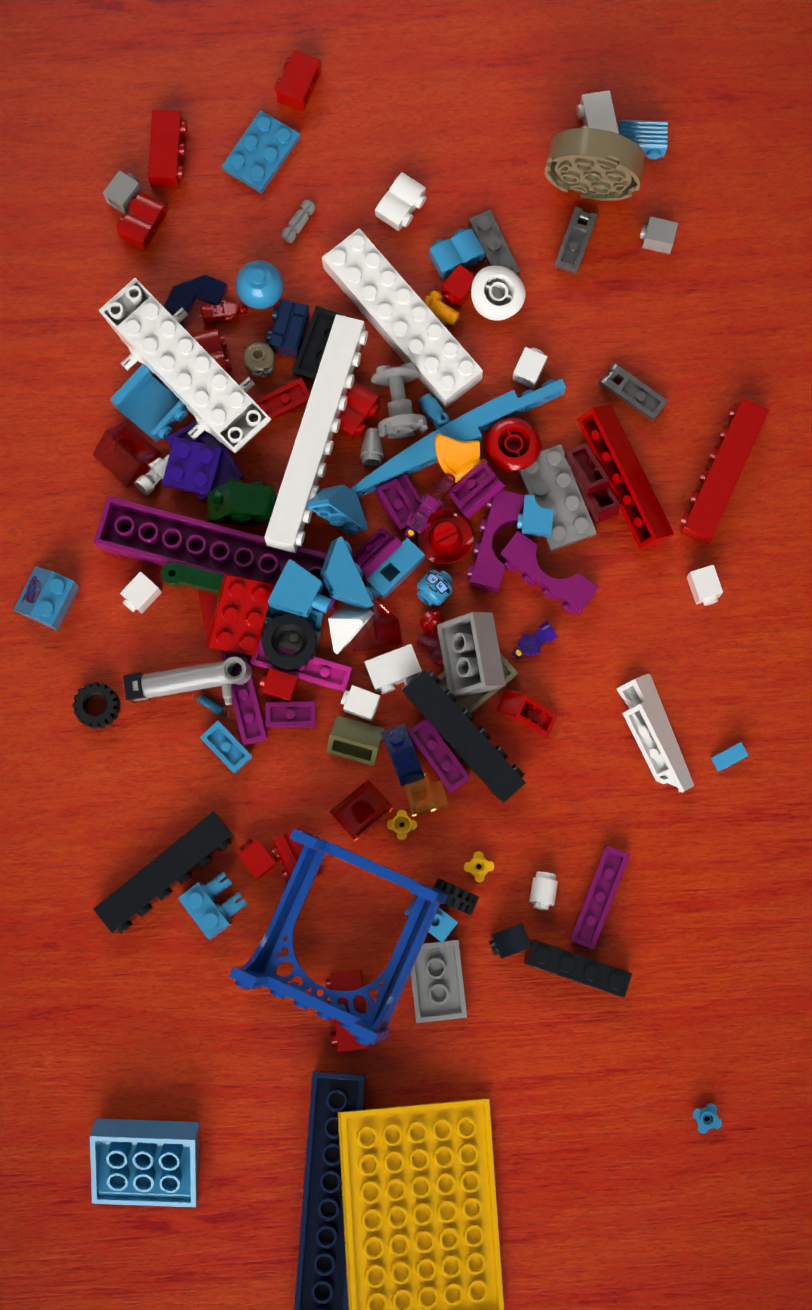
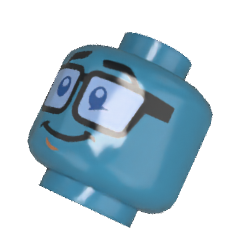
(434, 588)

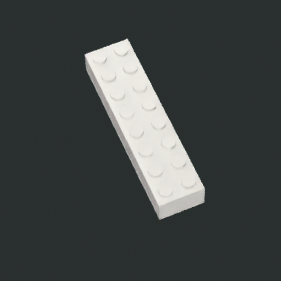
(402, 318)

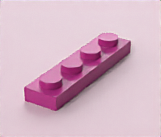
(317, 671)

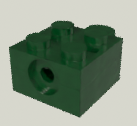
(240, 503)

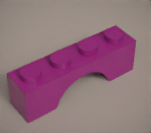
(488, 570)
(571, 592)

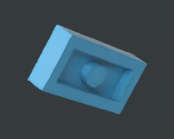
(226, 747)

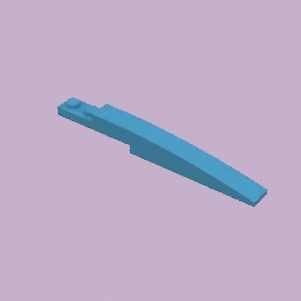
(464, 428)

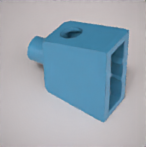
(298, 592)

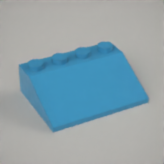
(144, 1162)

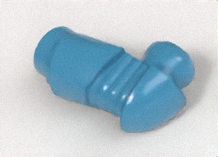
(433, 410)

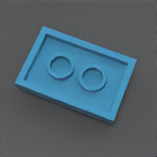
(261, 151)

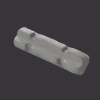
(298, 221)

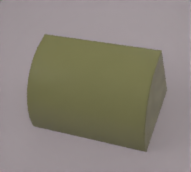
(355, 740)

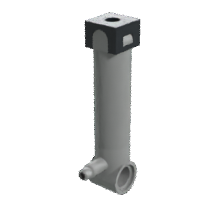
(142, 687)

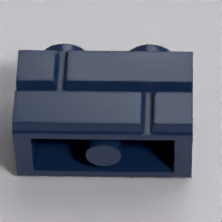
(288, 328)

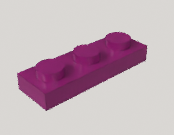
(438, 755)

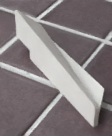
(654, 733)

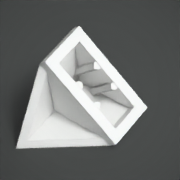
(346, 624)

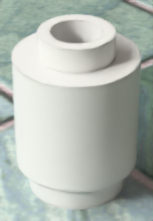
(543, 890)

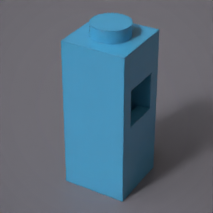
(395, 569)

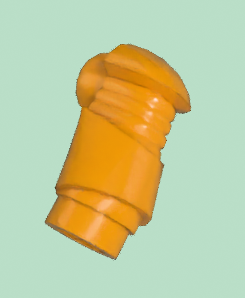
(442, 311)

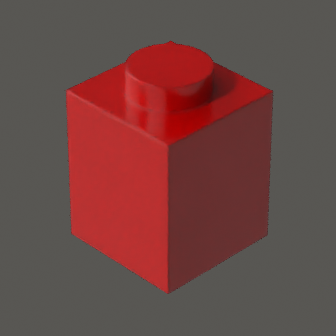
(457, 286)
(279, 685)
(256, 858)

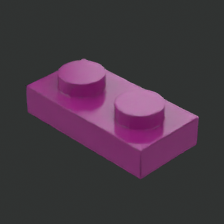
(290, 714)

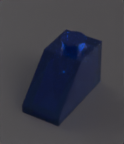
(402, 755)

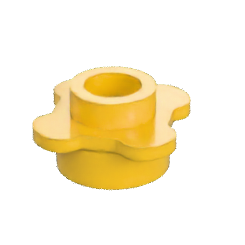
(408, 824)
(479, 874)

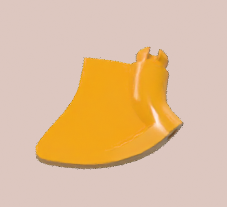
(457, 456)

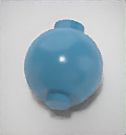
(259, 284)

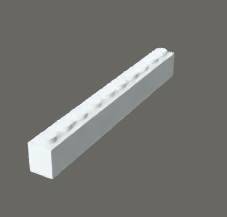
(315, 434)

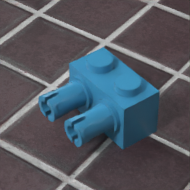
(205, 911)

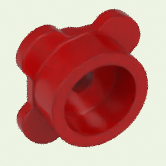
(430, 620)

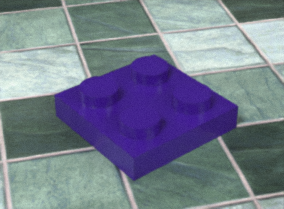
(192, 466)

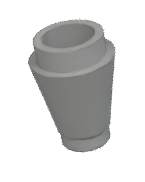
(372, 448)

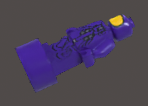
(530, 644)

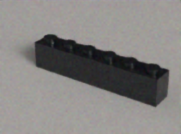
(463, 735)
(163, 873)

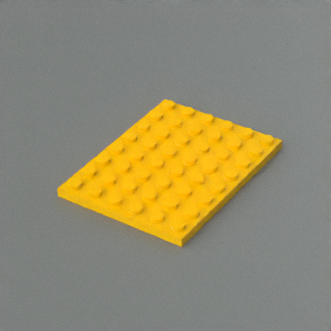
(420, 1207)

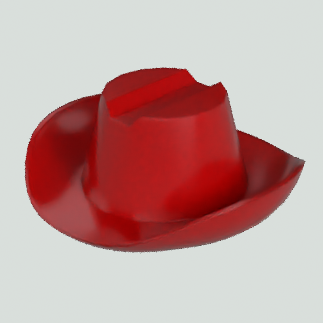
(513, 444)
(447, 537)

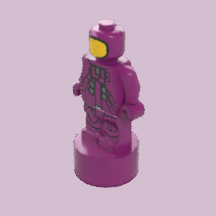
(418, 521)

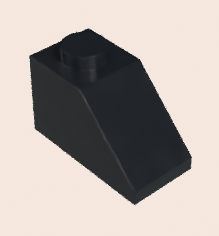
(510, 941)

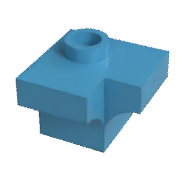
(535, 519)

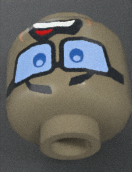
(259, 359)

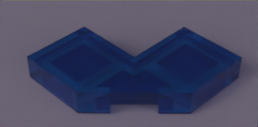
(202, 288)

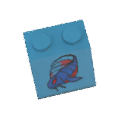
(47, 597)

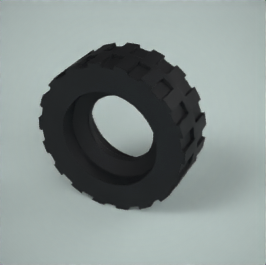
(282, 624)

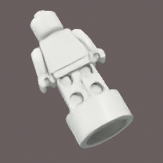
(147, 482)

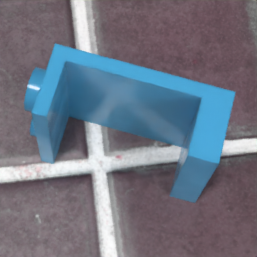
(149, 404)

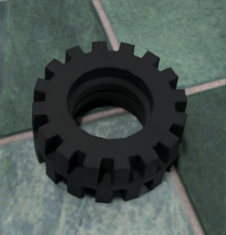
(85, 694)
(458, 897)

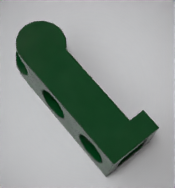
(182, 575)

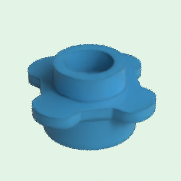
(700, 1114)

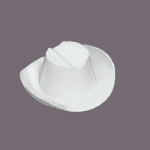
(497, 292)

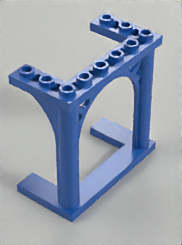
(262, 966)

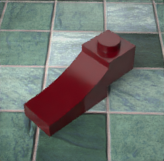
(593, 483)

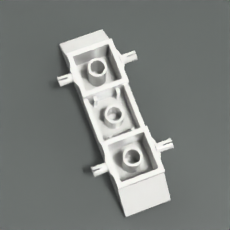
(184, 367)

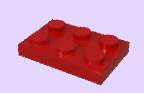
(239, 614)

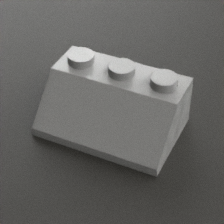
(471, 654)

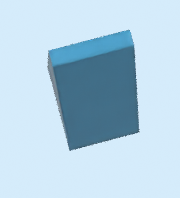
(729, 757)

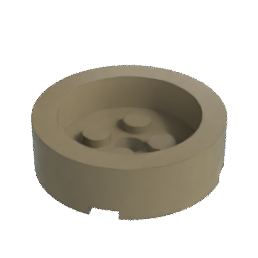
(595, 164)

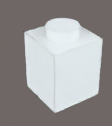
(530, 367)
(705, 585)
(140, 593)
(360, 703)

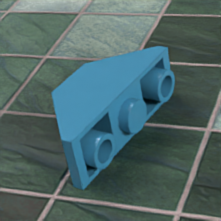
(340, 508)
(343, 576)

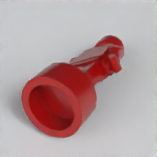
(226, 311)

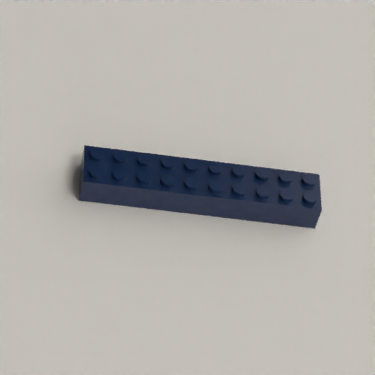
(322, 1252)

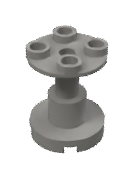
(401, 420)

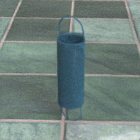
(211, 704)

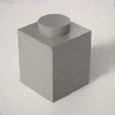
(121, 191)
(658, 235)

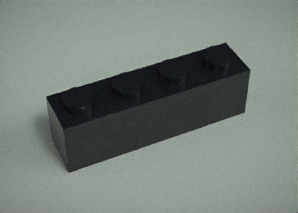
(578, 968)

